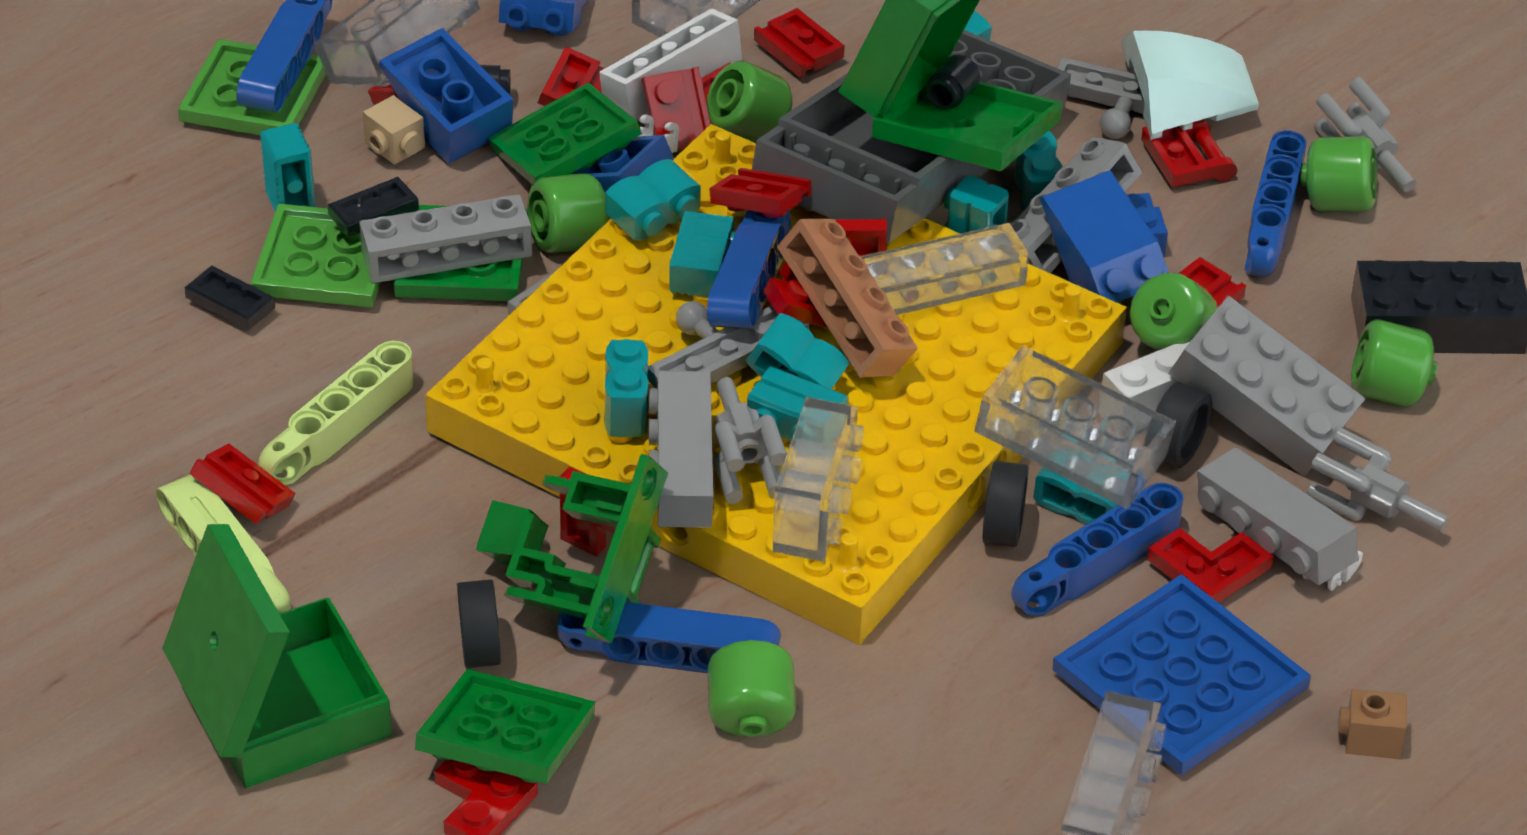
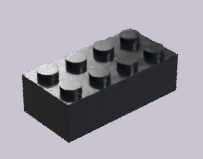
(1457, 303)

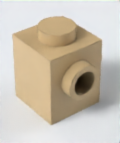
(393, 130)

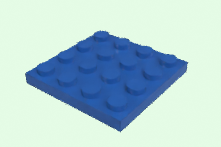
(1193, 660)

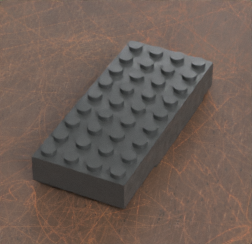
(875, 178)

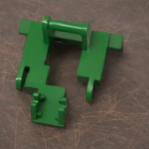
(517, 534)

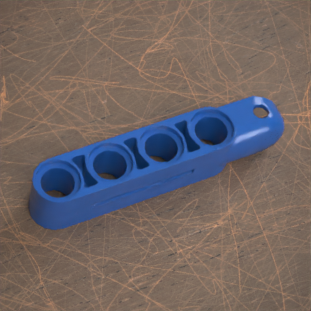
(282, 54)
(1274, 202)
(746, 270)
(1099, 550)
(668, 636)

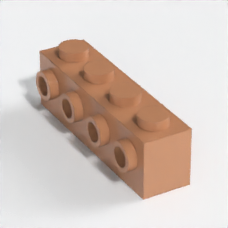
(847, 297)

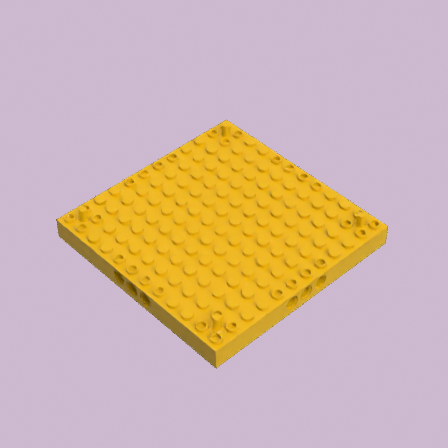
(537, 406)

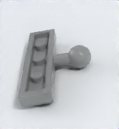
(1109, 88)
(718, 351)

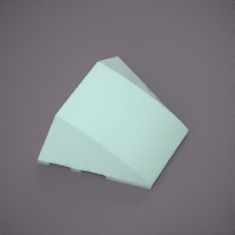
(1187, 79)

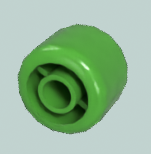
(748, 100)
(1340, 174)
(565, 211)
(1170, 310)
(1393, 363)
(751, 688)

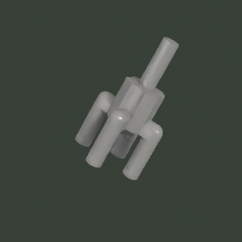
(1365, 125)
(745, 440)
(1369, 486)

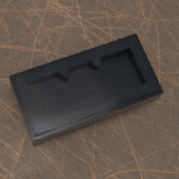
(384, 199)
(230, 297)

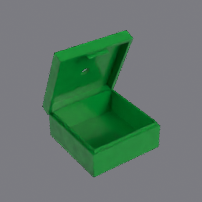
(892, 80)
(265, 681)

